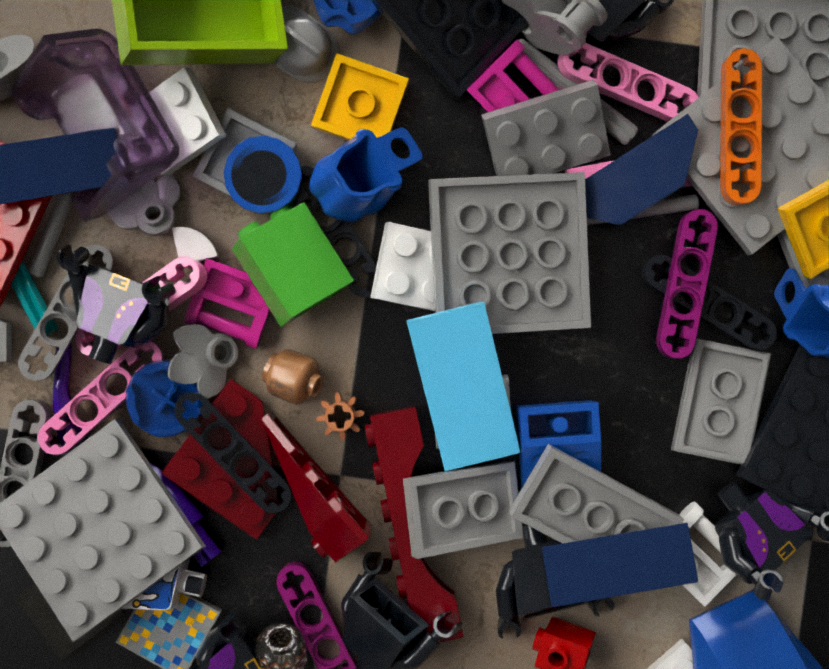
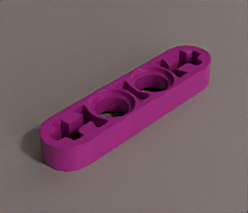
(692, 285)
(313, 633)

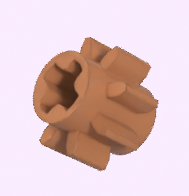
(333, 425)

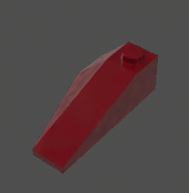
(327, 511)

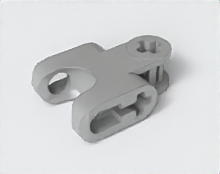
(559, 24)

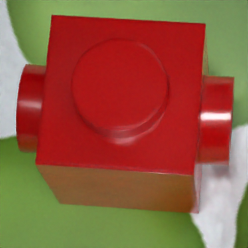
(563, 645)

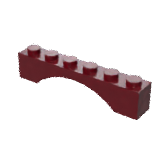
(398, 447)

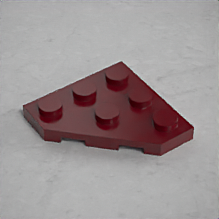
(207, 481)

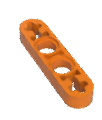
(748, 128)

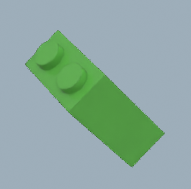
(291, 262)

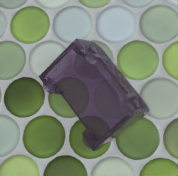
(86, 88)

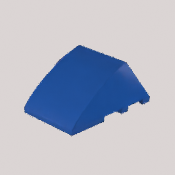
(746, 636)

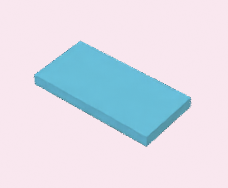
(463, 385)

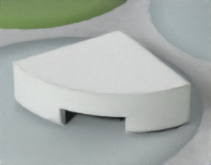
(193, 244)

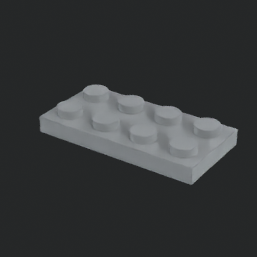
(582, 503)

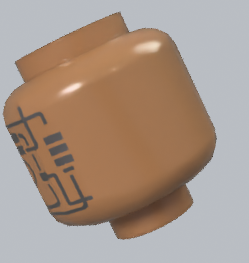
(292, 376)

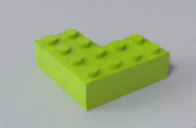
(199, 31)

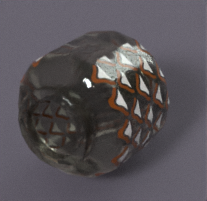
(281, 647)

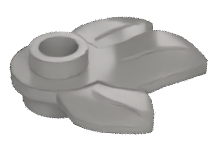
(151, 198)
(197, 360)

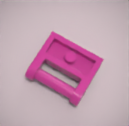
(497, 90)
(234, 290)

